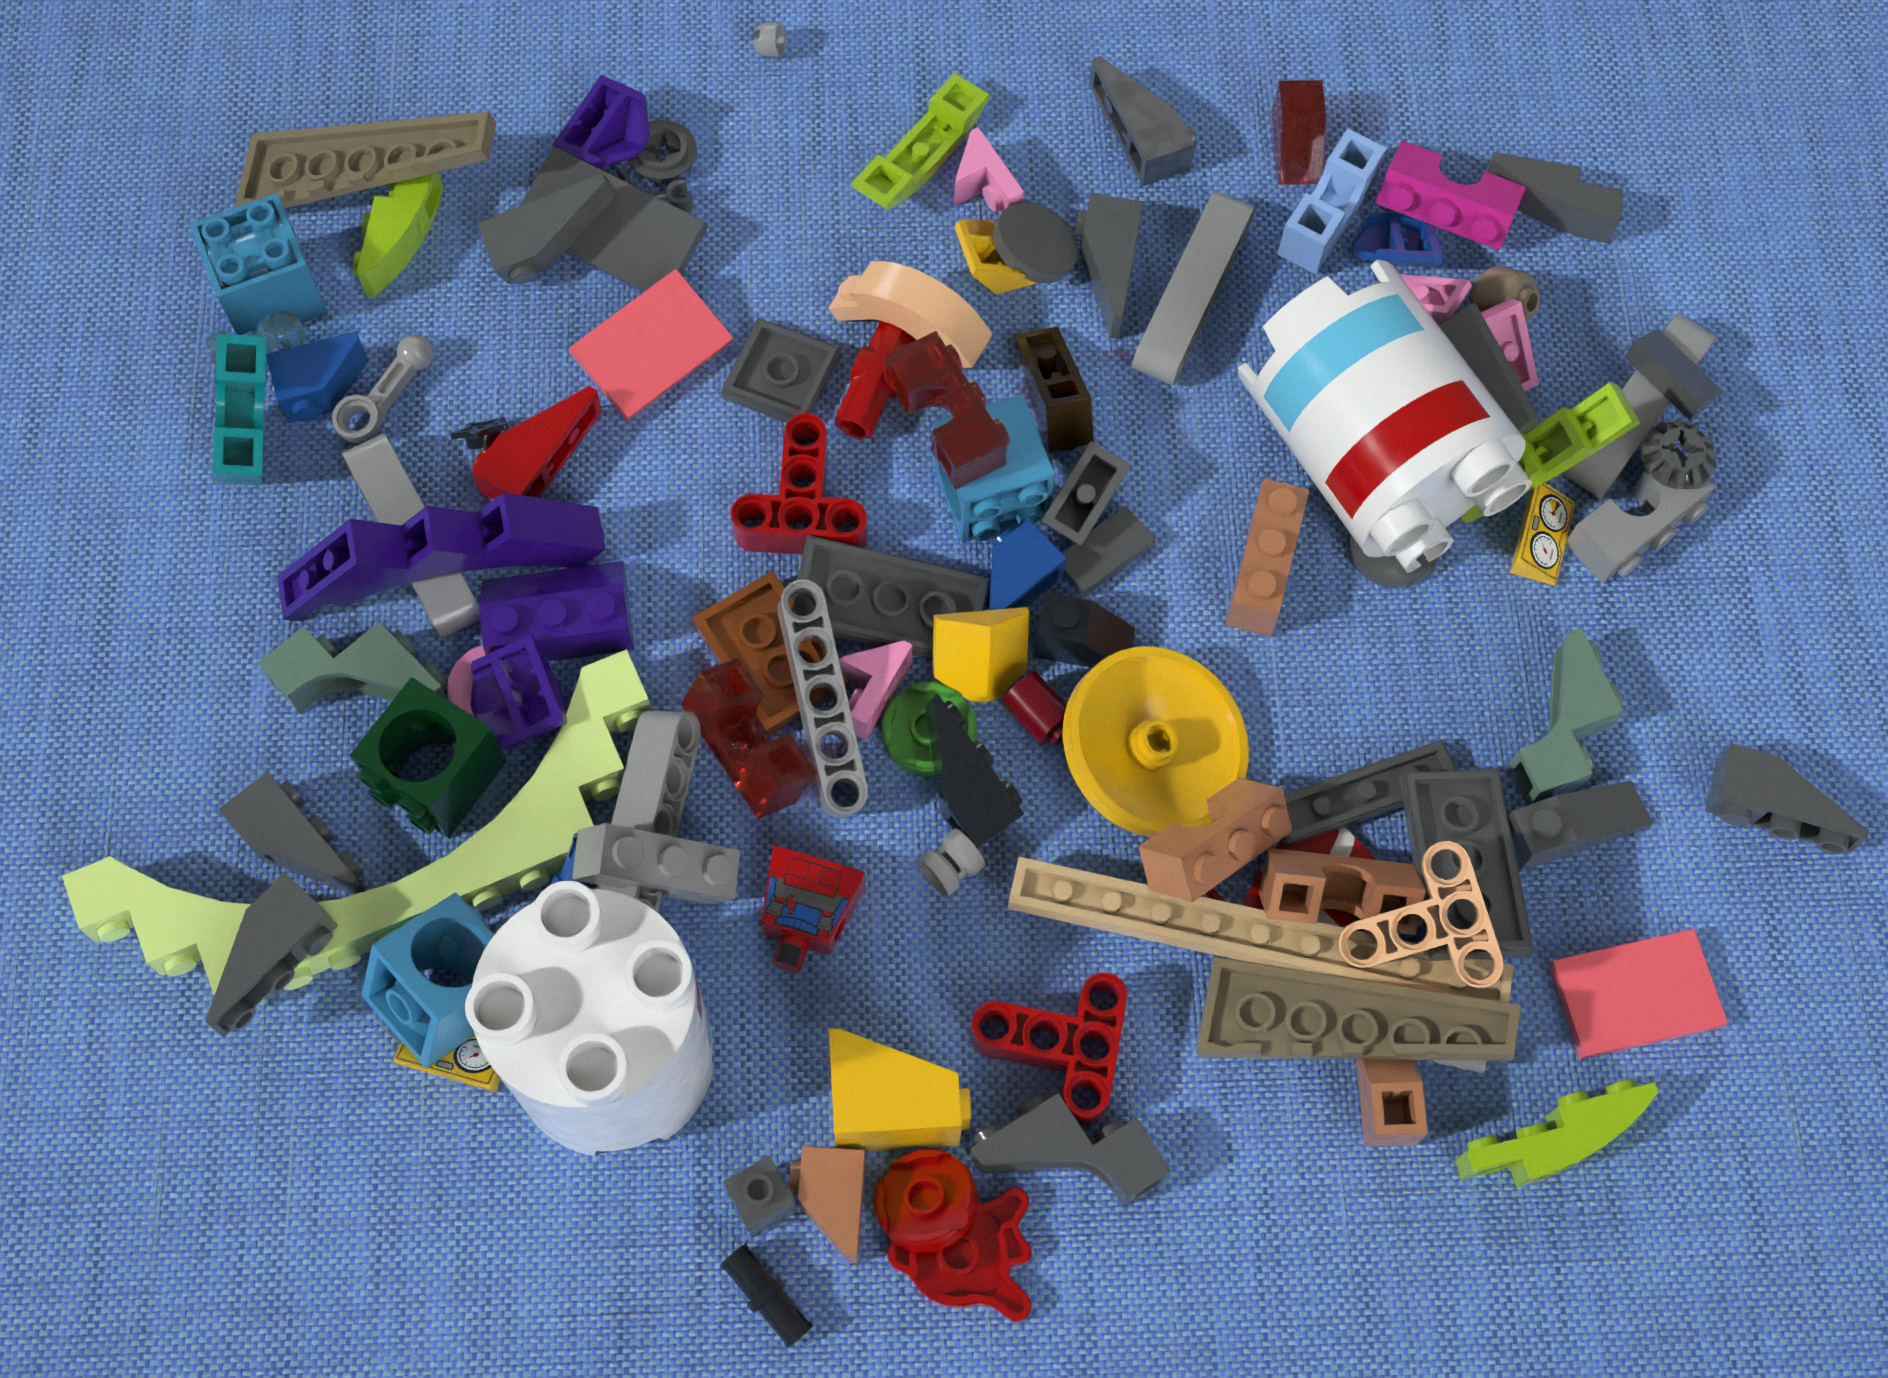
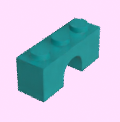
(239, 409)

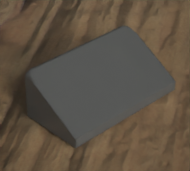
(1673, 373)

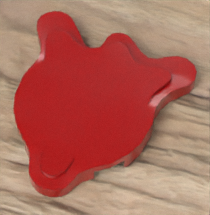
(978, 1263)

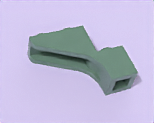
(373, 665)
(1580, 706)

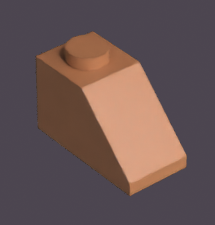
(832, 1194)

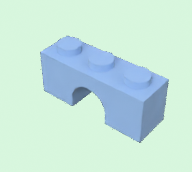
(1326, 213)

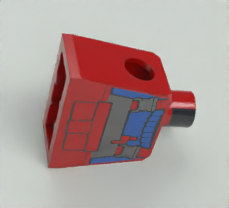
(807, 905)

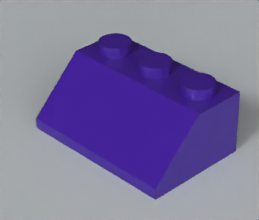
(566, 610)

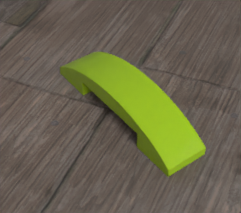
(925, 146)

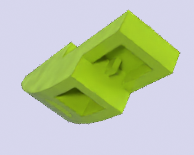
(396, 230)
(1575, 1132)

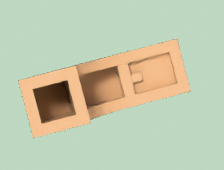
(915, 305)

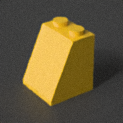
(892, 1098)

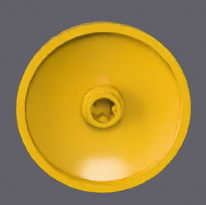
(1153, 739)

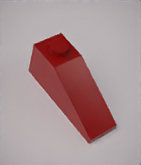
(535, 451)

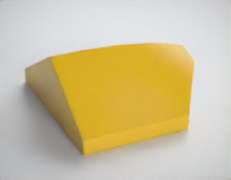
(983, 258)
(981, 651)

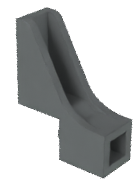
(1051, 1138)

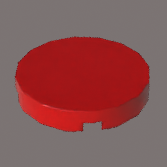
(926, 1200)

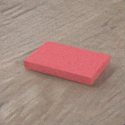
(651, 345)
(1637, 994)

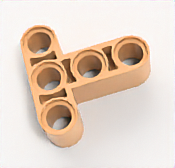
(1439, 930)

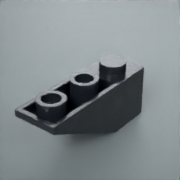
(967, 786)

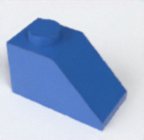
(316, 375)
(1023, 567)

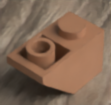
(1391, 1103)

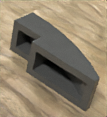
(1559, 197)

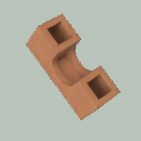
(1267, 557)
(1193, 860)
(1302, 883)

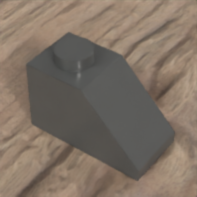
(1085, 493)

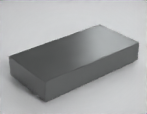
(1106, 551)

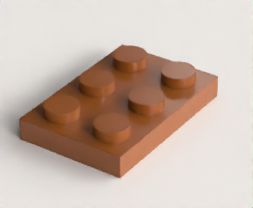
(750, 629)

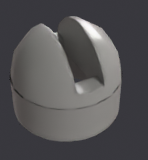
(770, 39)

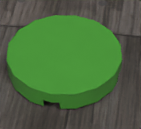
(906, 726)

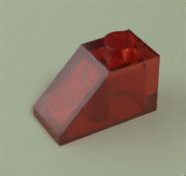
(1299, 131)

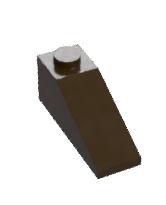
(1055, 389)

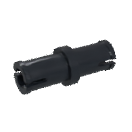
(766, 1295)

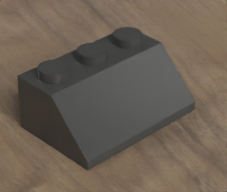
(1482, 353)

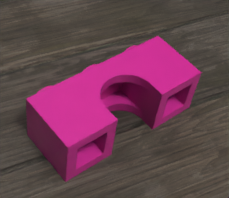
(1472, 211)

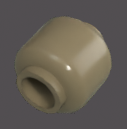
(1502, 284)

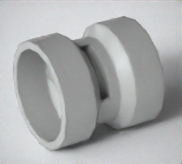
(951, 862)

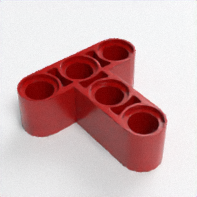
(798, 503)
(1070, 1034)

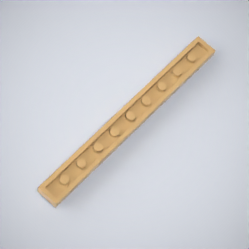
(1230, 930)

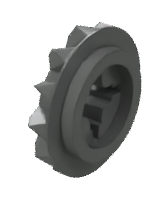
(681, 150)
(1666, 466)

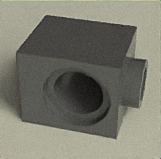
(760, 1196)

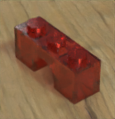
(931, 376)
(764, 772)

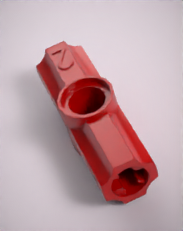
(868, 383)

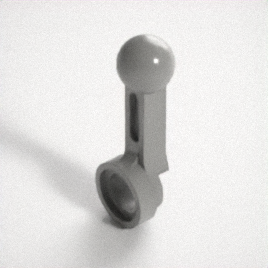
(413, 355)

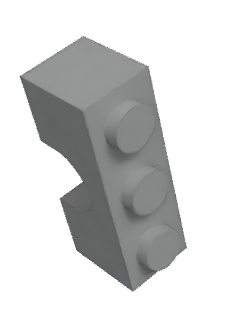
(1614, 540)
(635, 857)

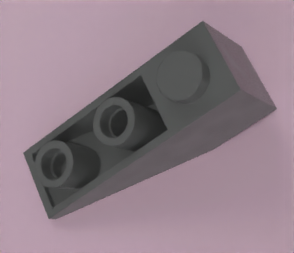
(1773, 796)
(281, 835)
(270, 943)

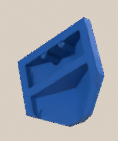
(1398, 241)

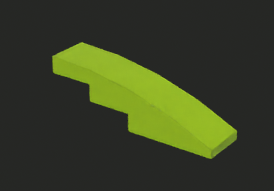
(1572, 437)

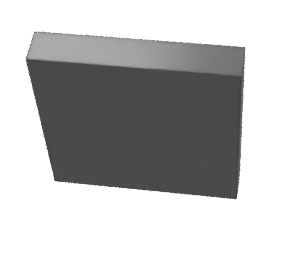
(780, 372)

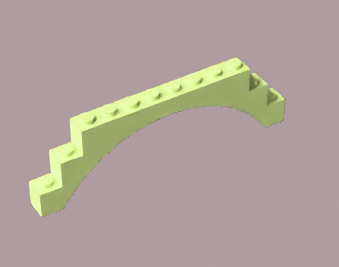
(506, 855)

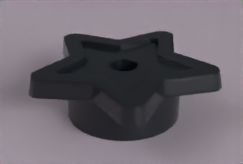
(482, 433)

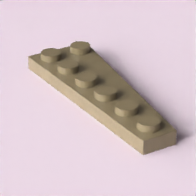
(356, 157)
(1312, 1015)

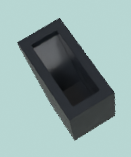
(1079, 631)

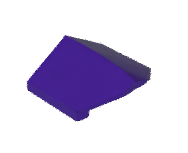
(607, 125)
(516, 693)

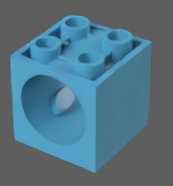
(257, 264)
(1011, 493)
(420, 1013)

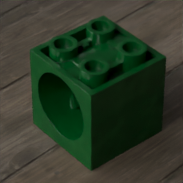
(422, 719)

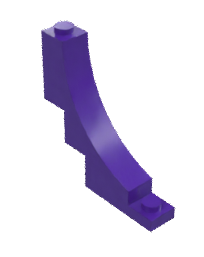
(436, 542)

